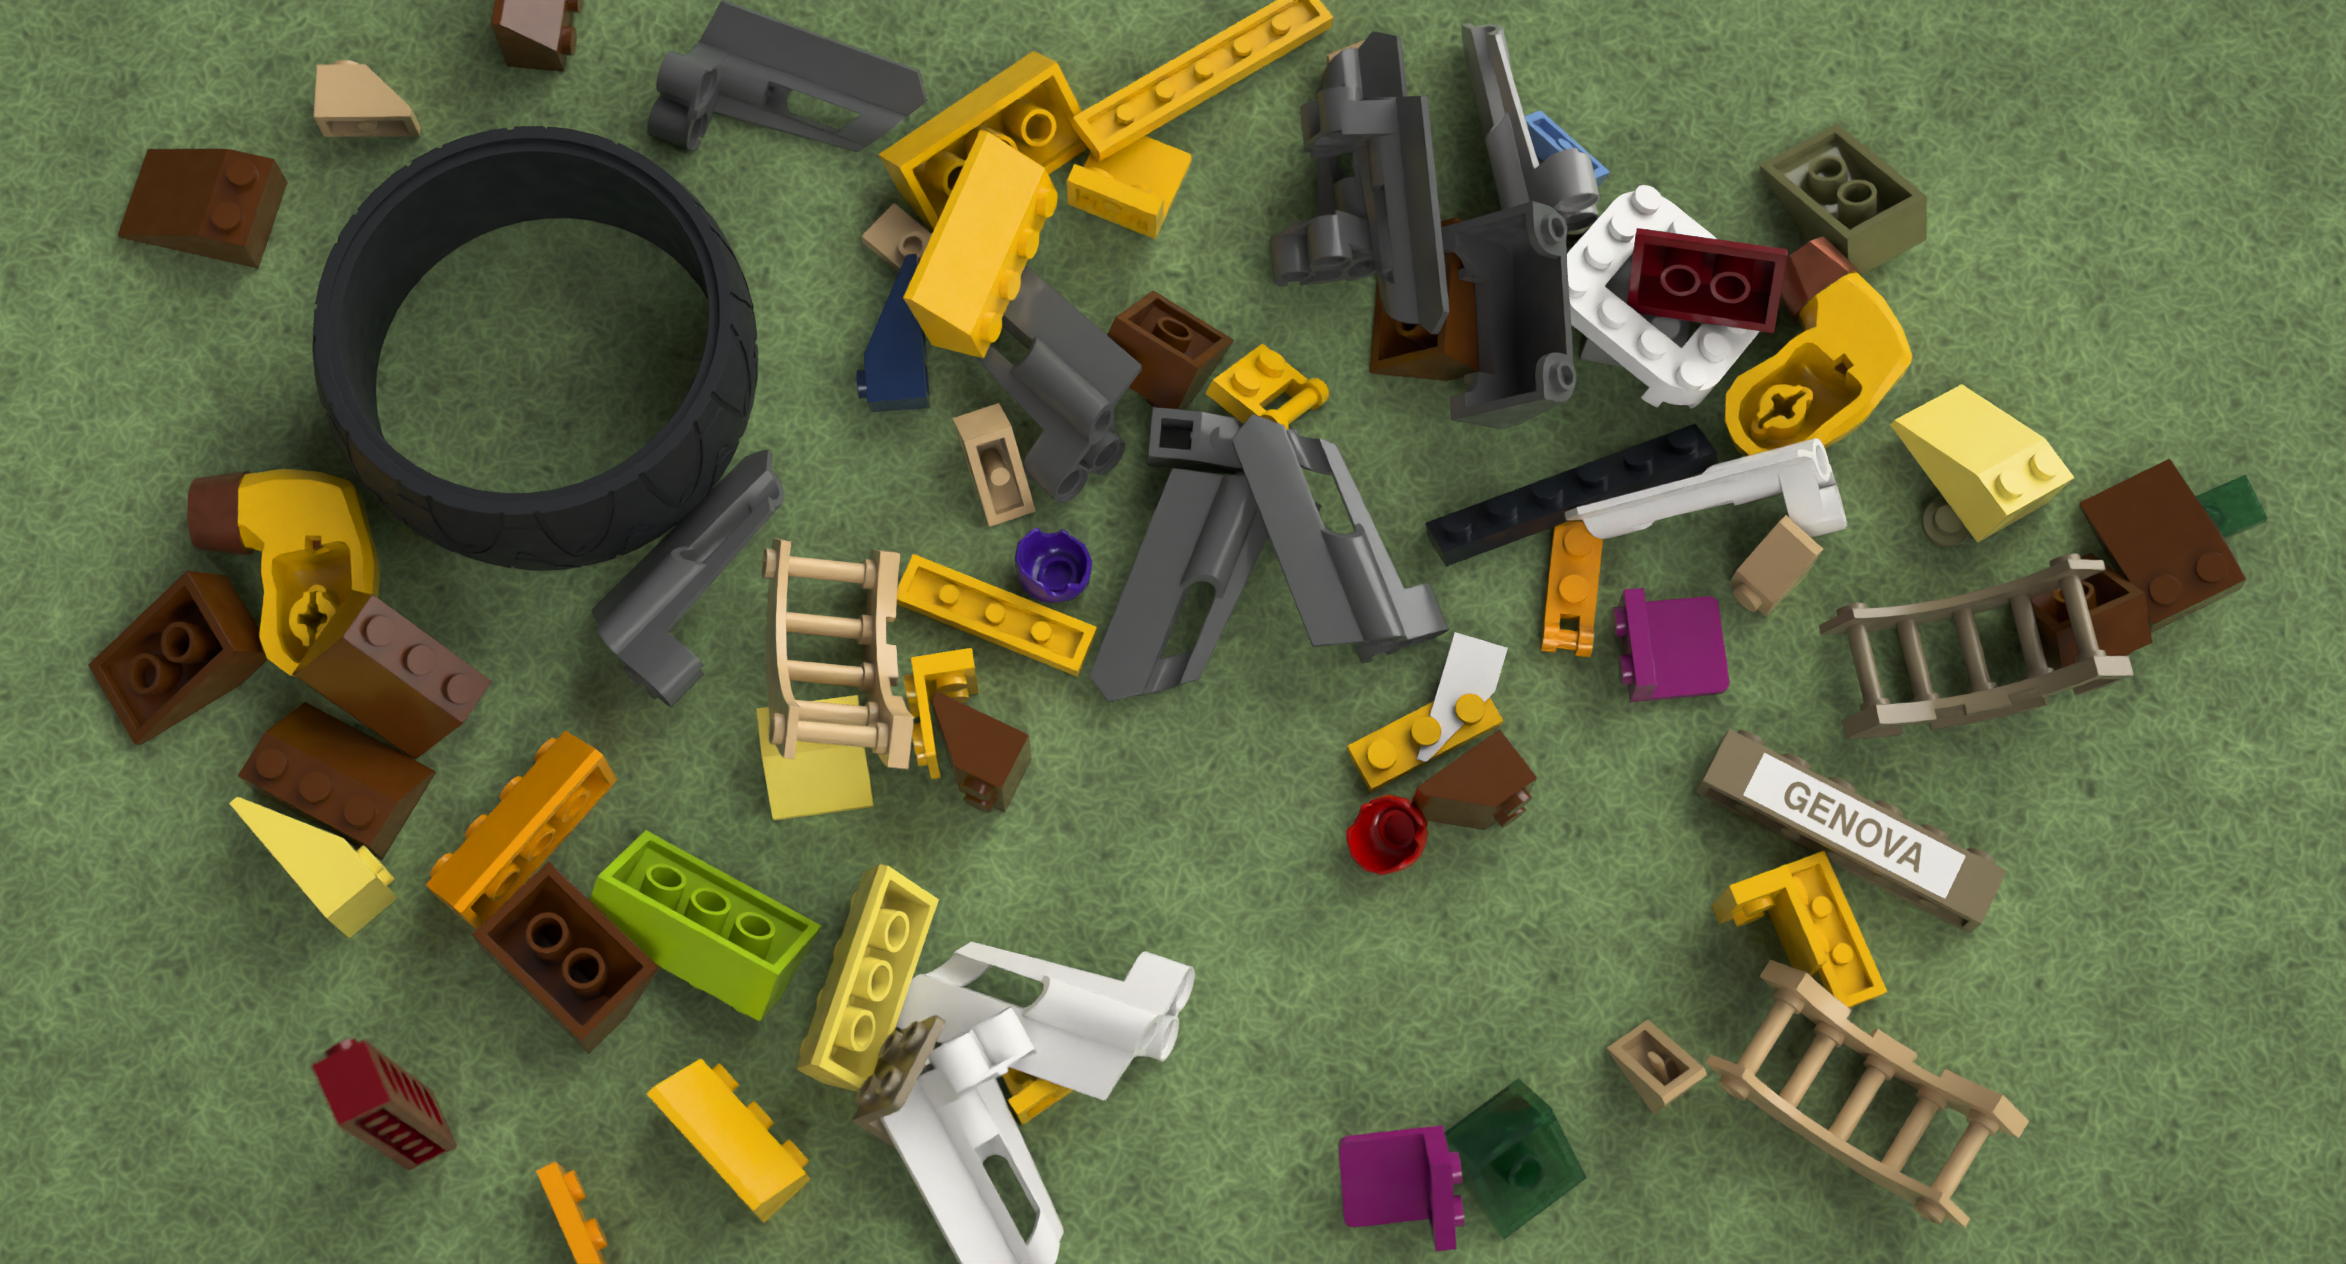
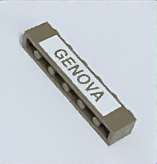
(1853, 831)

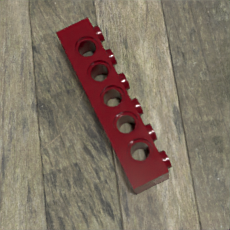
(382, 1104)

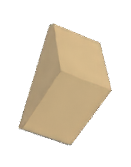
(1655, 1065)

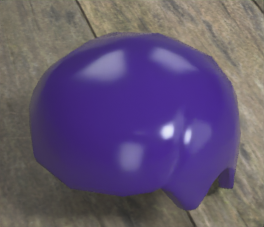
(1067, 556)

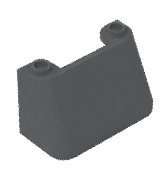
(1520, 312)

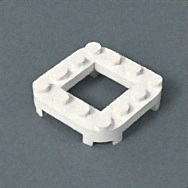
(1669, 371)

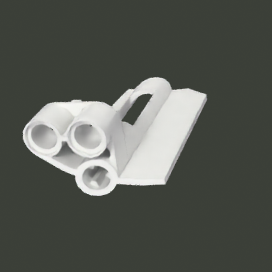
(1795, 470)
(1080, 1023)
(953, 1125)

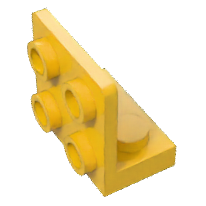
(1130, 185)
(947, 673)
(1785, 901)

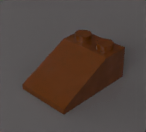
(206, 203)
(2163, 543)
(179, 655)

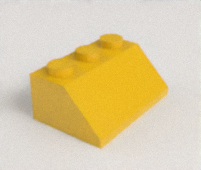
(732, 1136)

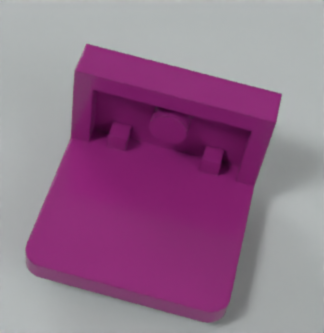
(1670, 647)
(1402, 1180)

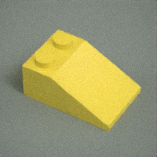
(1982, 460)
(341, 882)

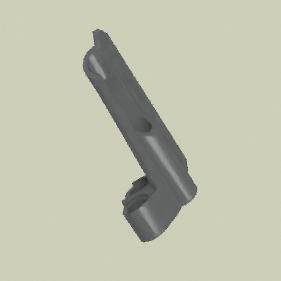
(754, 62)
(1398, 192)
(1065, 385)
(1199, 532)

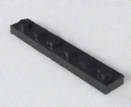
(1545, 501)

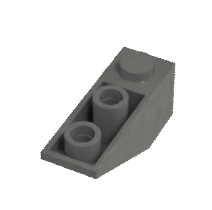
(1194, 441)

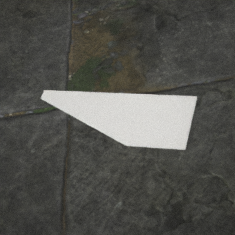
(1470, 668)

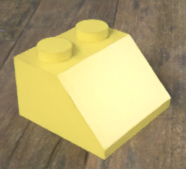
(818, 778)

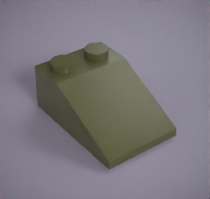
(1849, 197)

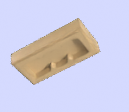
(896, 236)

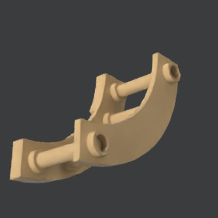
(884, 720)
(1885, 1058)

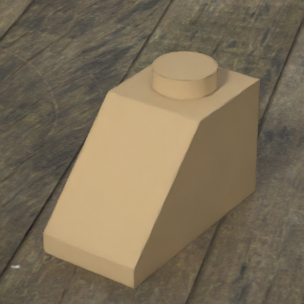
(359, 104)
(994, 464)
(1775, 567)

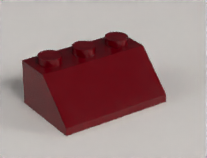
(1706, 280)

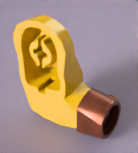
(1830, 372)
(310, 541)

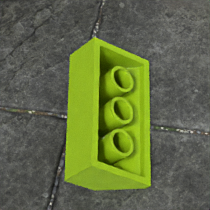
(704, 924)

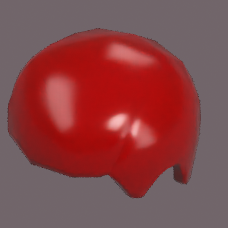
(1387, 835)

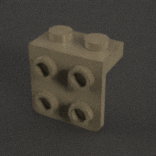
(902, 1062)

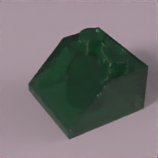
(1514, 1157)

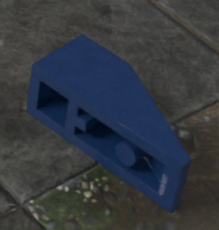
(896, 354)

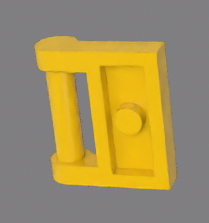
(1261, 379)

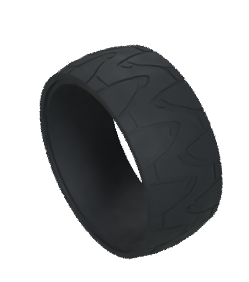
(492, 184)

